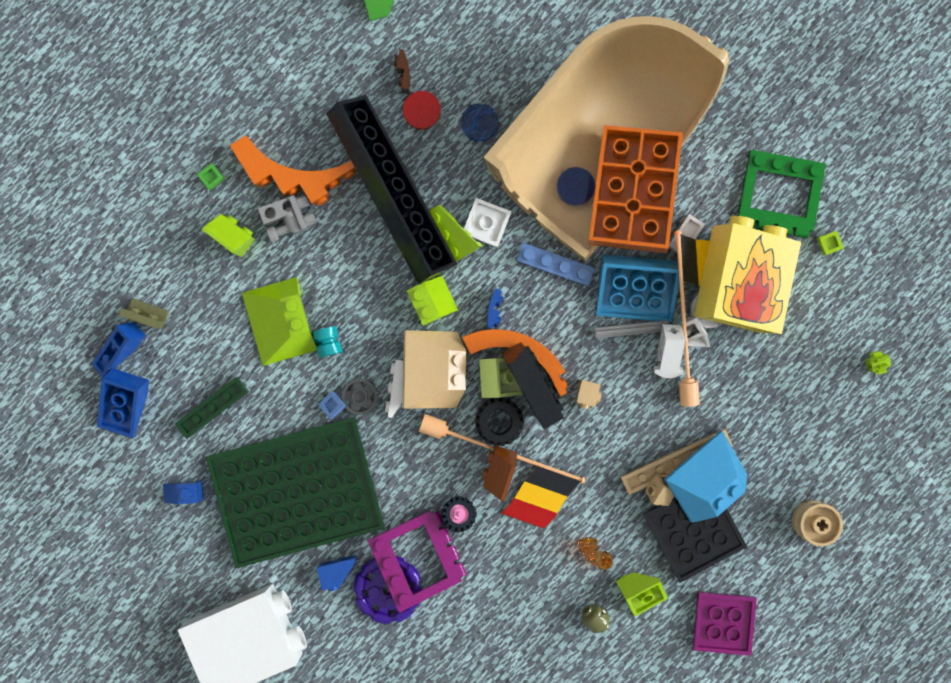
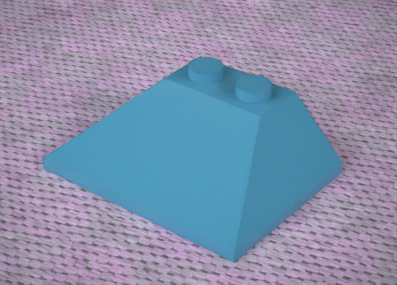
(708, 480)

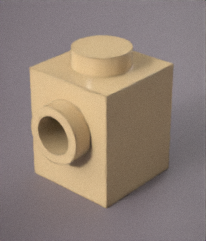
(588, 394)
(658, 491)

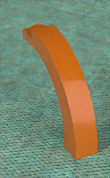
(505, 338)

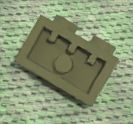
(145, 314)

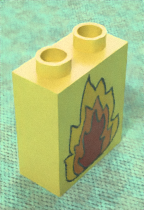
(747, 276)

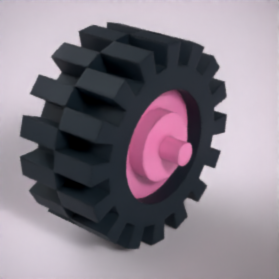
(458, 514)

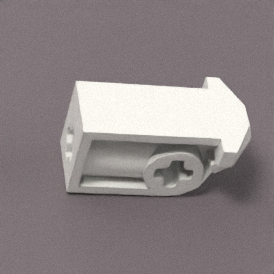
(670, 351)

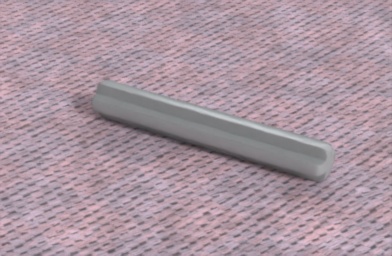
(629, 329)

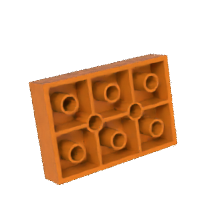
(635, 188)

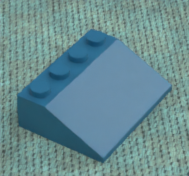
(637, 288)

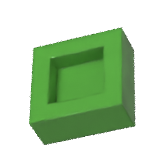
(211, 176)

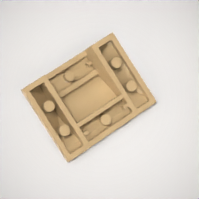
(433, 369)

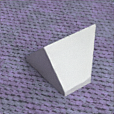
(696, 333)

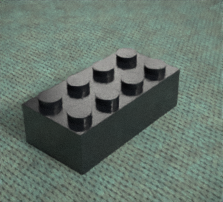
(533, 384)

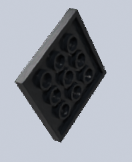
(693, 545)

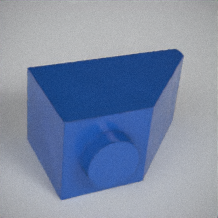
(183, 492)
(334, 572)

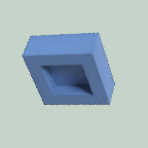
(332, 405)

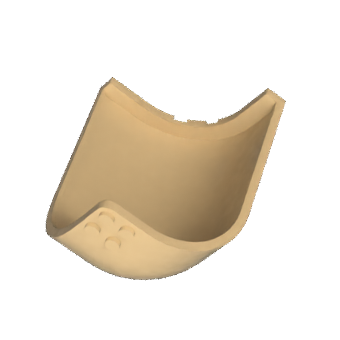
(622, 75)

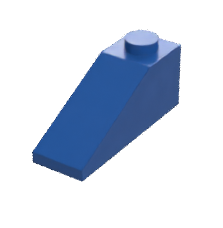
(118, 347)

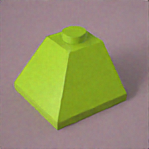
(641, 591)

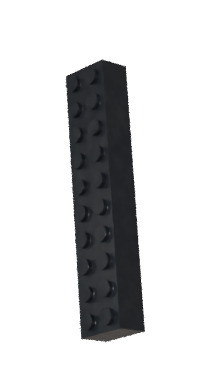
(391, 188)

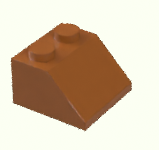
(499, 472)

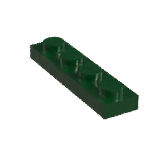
(212, 407)

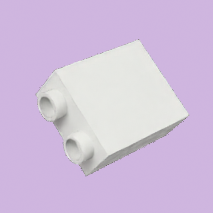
(244, 639)

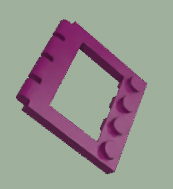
(392, 571)

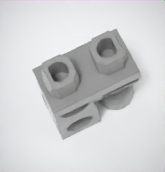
(290, 212)

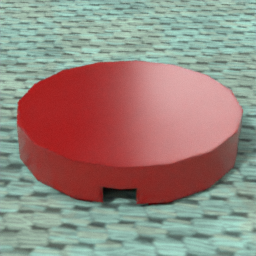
(421, 110)

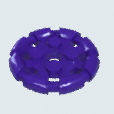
(378, 596)

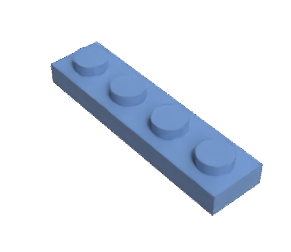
(555, 264)

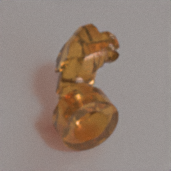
(600, 559)

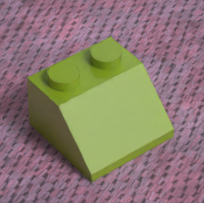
(229, 234)
(432, 300)

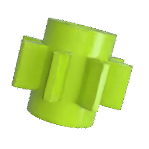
(878, 362)

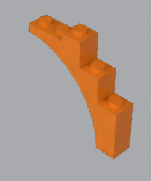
(289, 180)

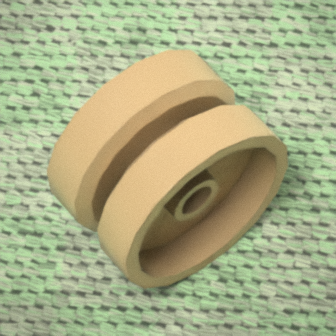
(817, 522)

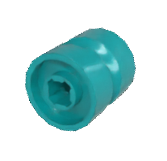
(327, 341)

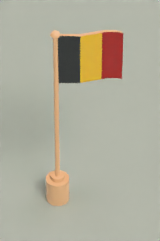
(691, 264)
(540, 493)

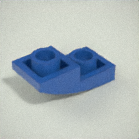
(493, 315)

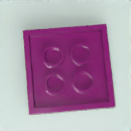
(724, 623)

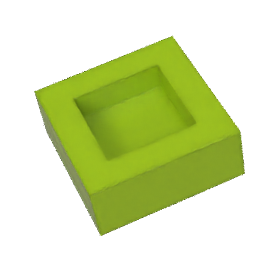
(830, 243)

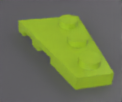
(456, 237)

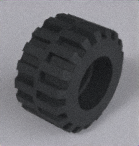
(507, 436)

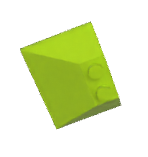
(279, 321)

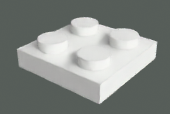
(487, 222)

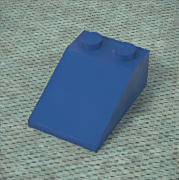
(121, 402)

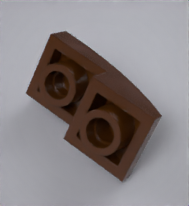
(402, 66)

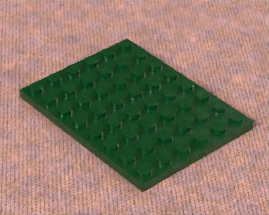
(295, 492)

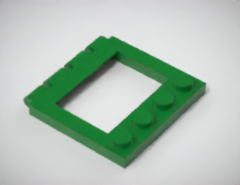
(785, 166)

